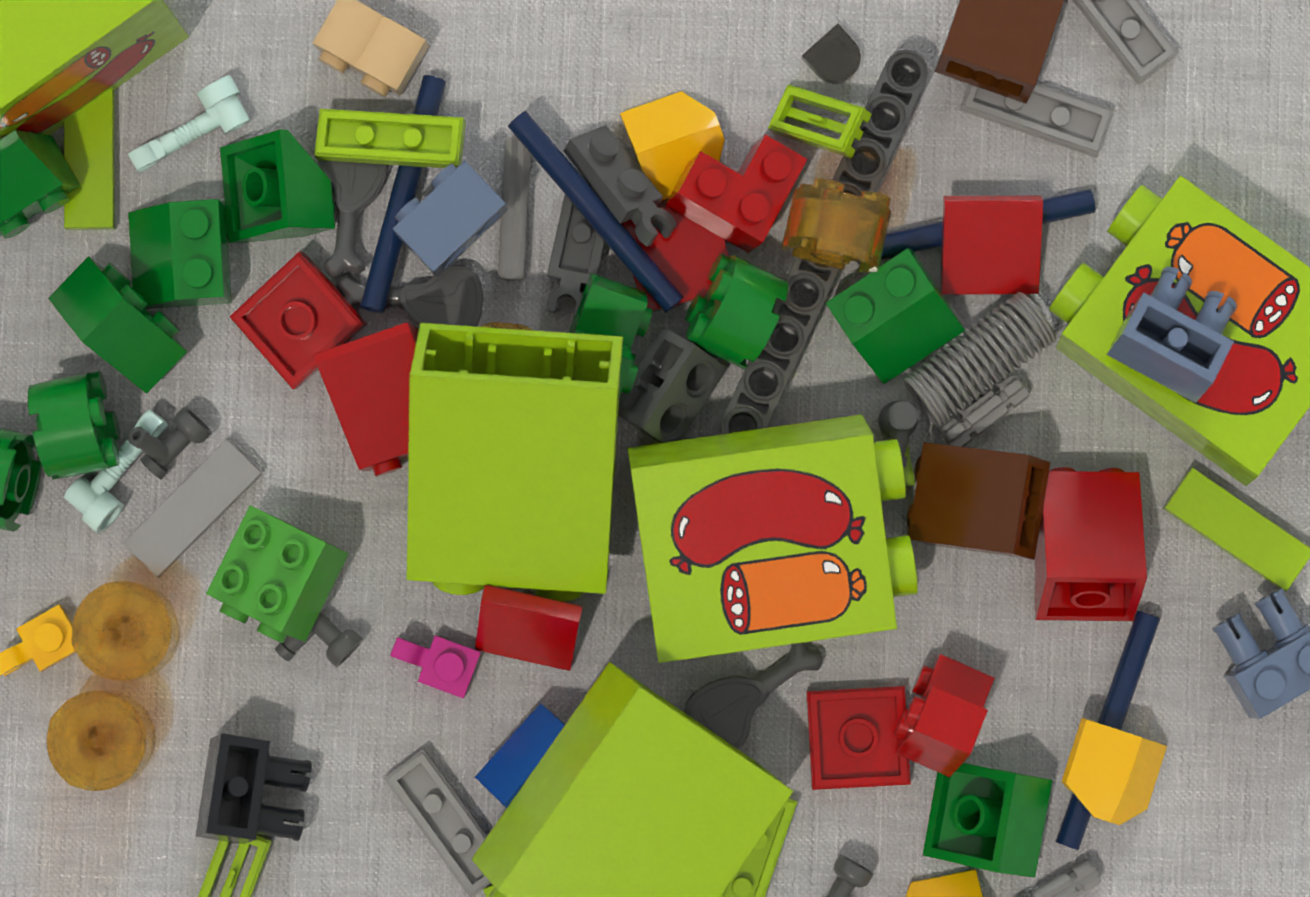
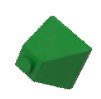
(274, 190)

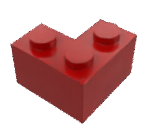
(741, 203)
(945, 717)

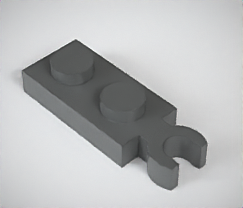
(620, 183)
(574, 255)

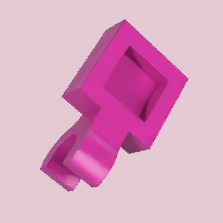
(444, 665)

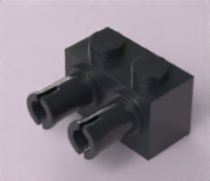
(234, 789)

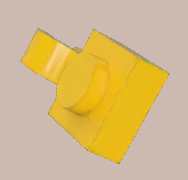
(45, 640)

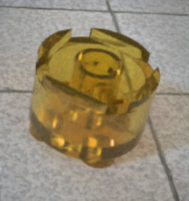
(837, 226)
(99, 642)
(77, 723)

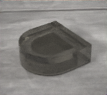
(834, 57)

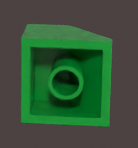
(31, 179)
(181, 254)
(895, 316)
(988, 819)

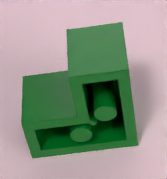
(614, 311)
(115, 325)

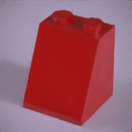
(372, 394)
(1090, 547)

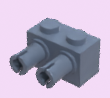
(449, 217)
(1170, 345)
(1272, 676)

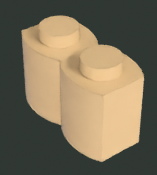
(371, 46)

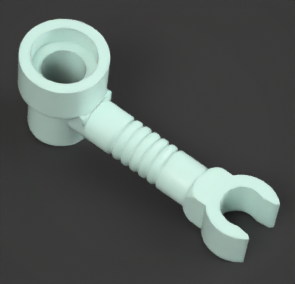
(221, 110)
(94, 497)

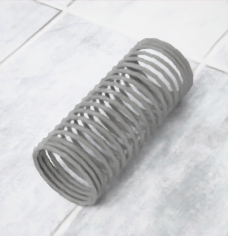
(995, 357)

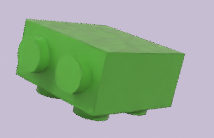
(276, 576)

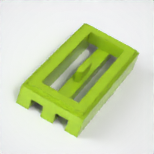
(848, 131)
(254, 873)

